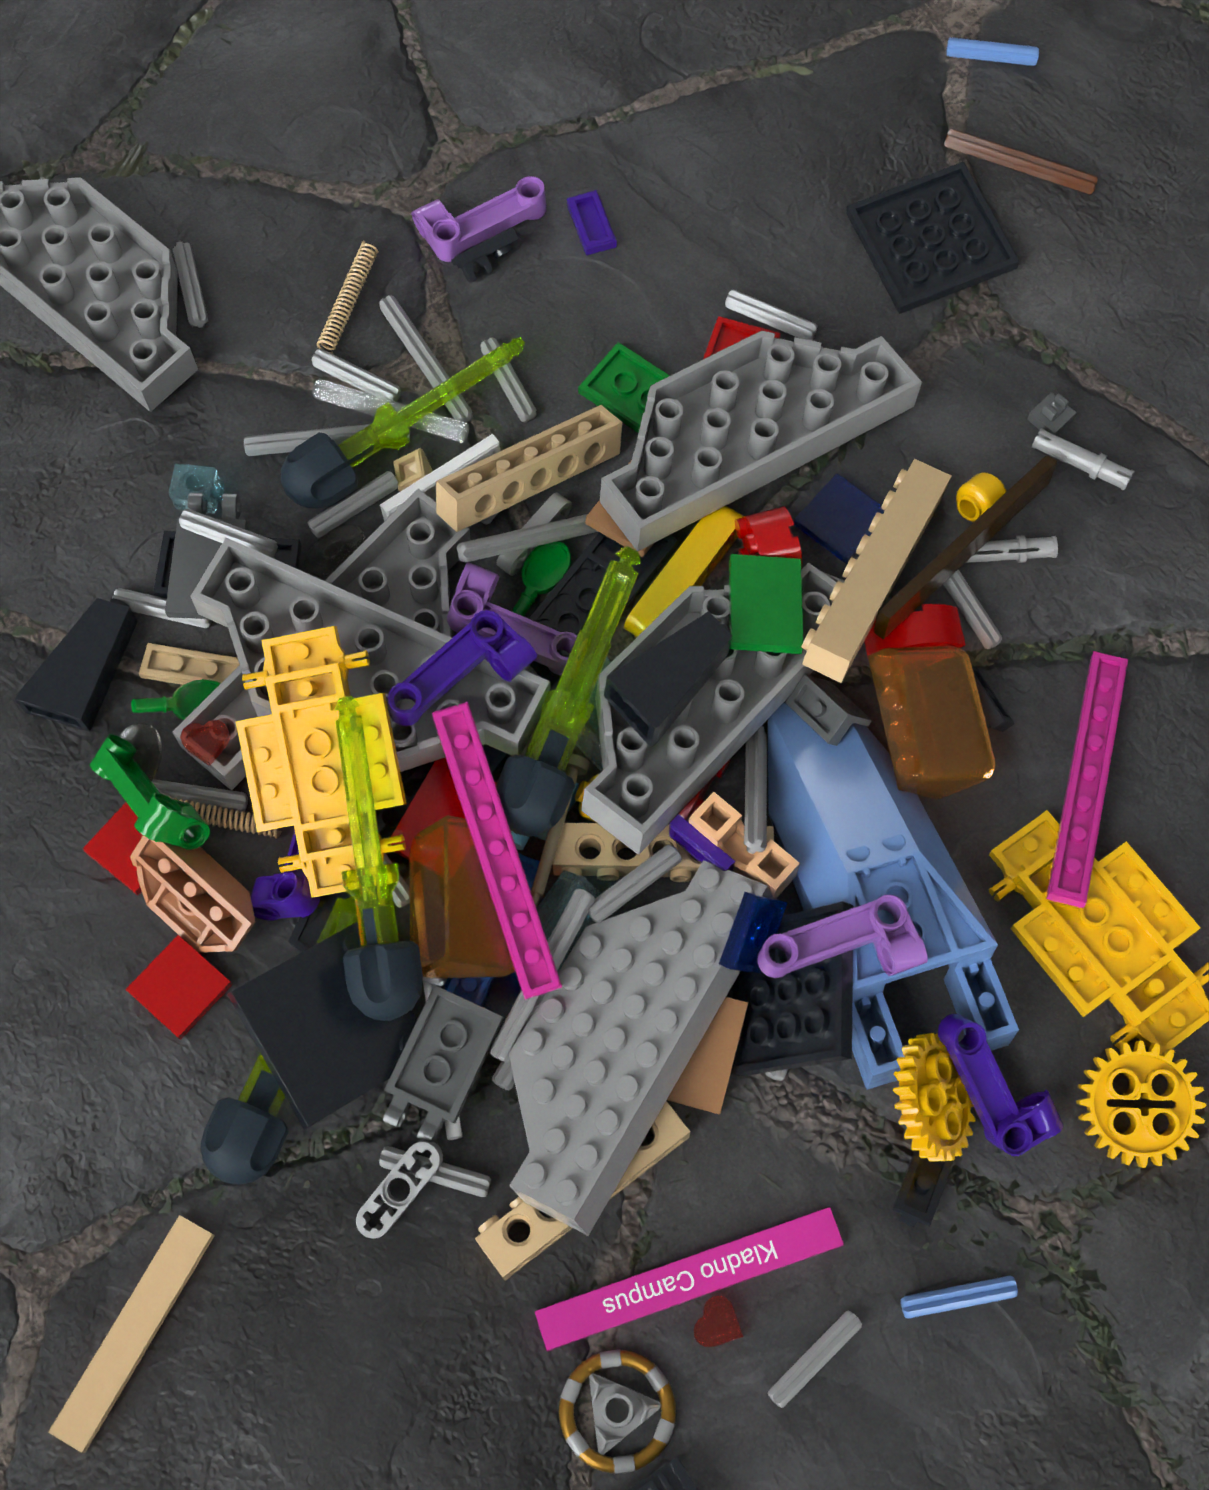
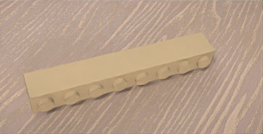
(875, 571)

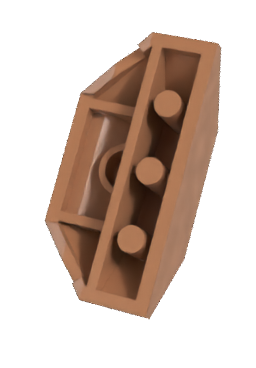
(193, 895)

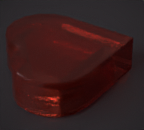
(205, 740)
(718, 1323)

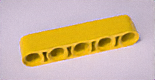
(687, 567)

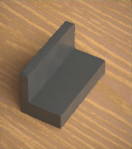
(825, 708)

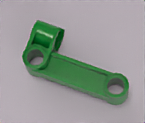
(158, 815)

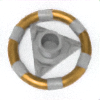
(617, 1411)

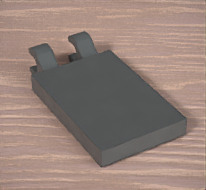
(193, 555)
(441, 1061)

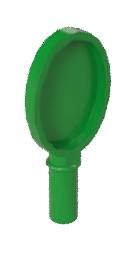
(542, 572)
(182, 702)

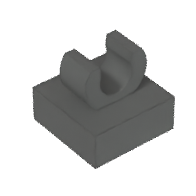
(1052, 414)

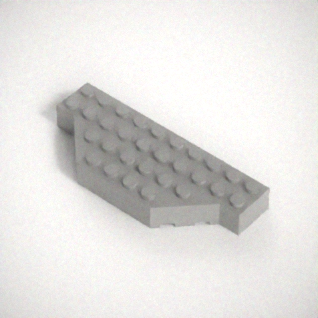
(95, 283)
(747, 422)
(397, 568)
(270, 599)
(650, 785)
(617, 1041)

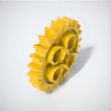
(932, 1100)
(1141, 1138)

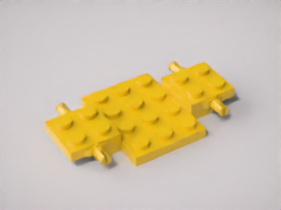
(296, 758)
(1113, 945)

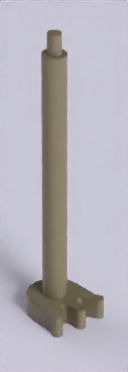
(576, 766)

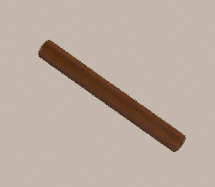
(1021, 161)

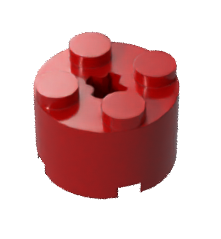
(768, 534)

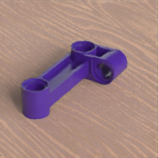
(504, 651)
(283, 893)
(1030, 1118)

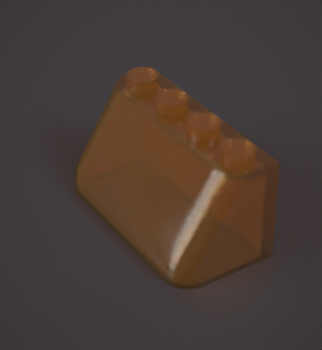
(932, 719)
(453, 907)

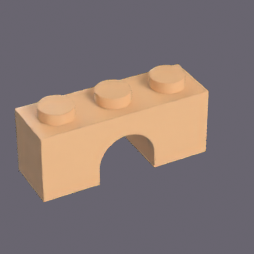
(725, 829)

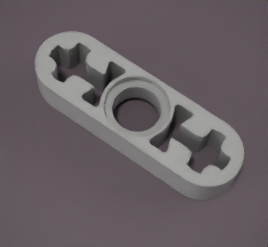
(554, 509)
(373, 1203)

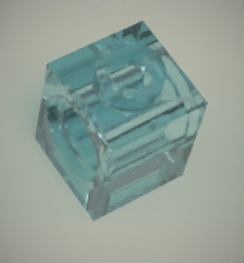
(189, 477)

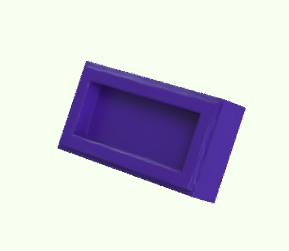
(591, 222)
(698, 844)

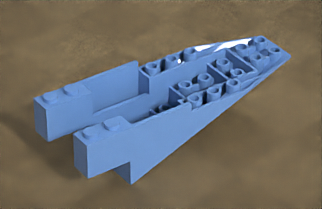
(868, 840)

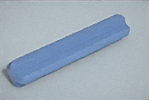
(992, 51)
(959, 1297)

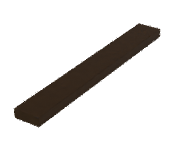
(964, 547)

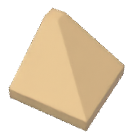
(411, 468)

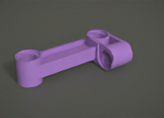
(453, 235)
(474, 594)
(896, 944)

